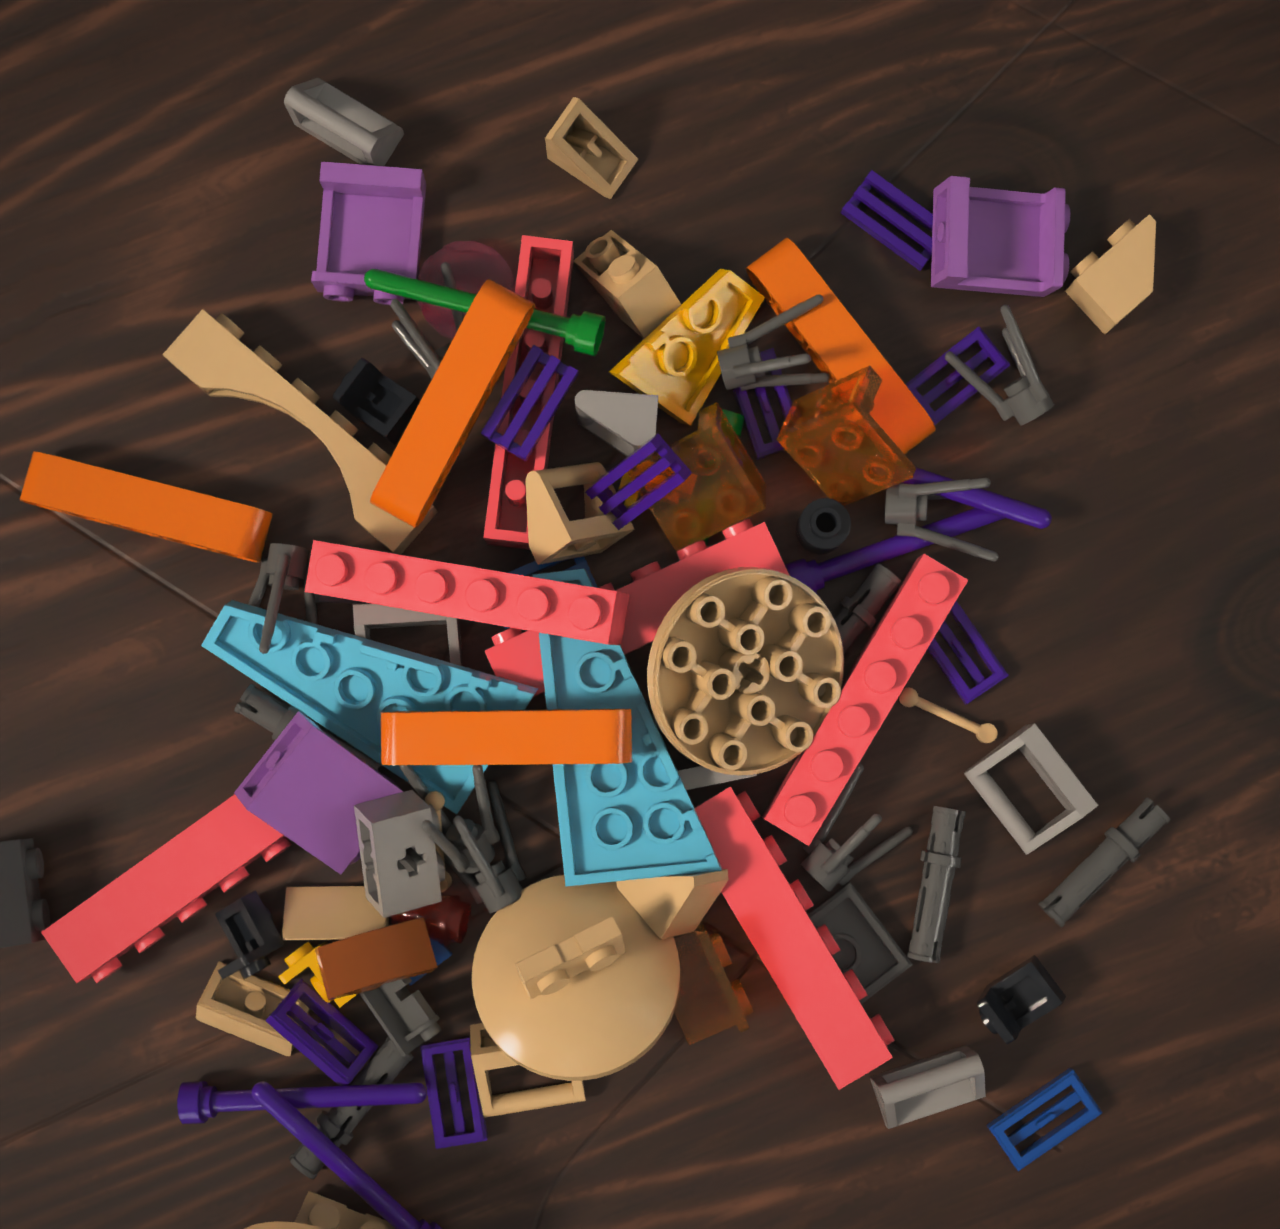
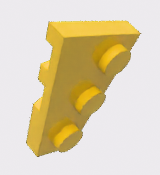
(681, 353)

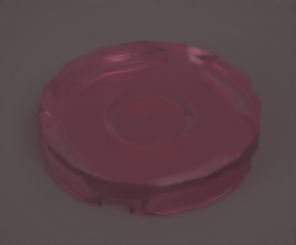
(471, 266)

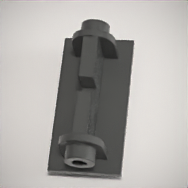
(402, 1015)

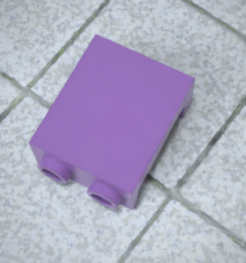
(368, 223)
(998, 239)
(310, 789)

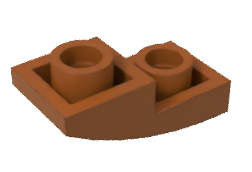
(375, 958)

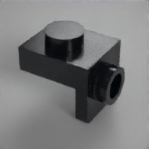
(376, 400)
(250, 933)
(1019, 999)

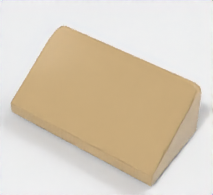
(328, 913)
(242, 1008)

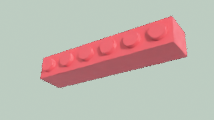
(545, 280)
(467, 593)
(651, 597)
(865, 698)
(162, 888)
(789, 943)

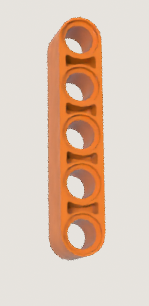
(837, 340)
(452, 403)
(146, 506)
(506, 737)

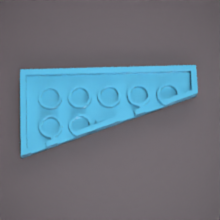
(352, 679)
(621, 816)

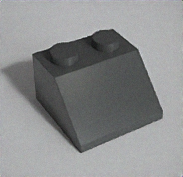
(21, 908)

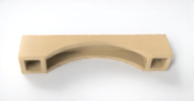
(225, 367)

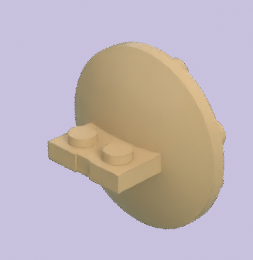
(745, 670)
(574, 980)

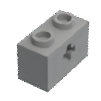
(397, 853)

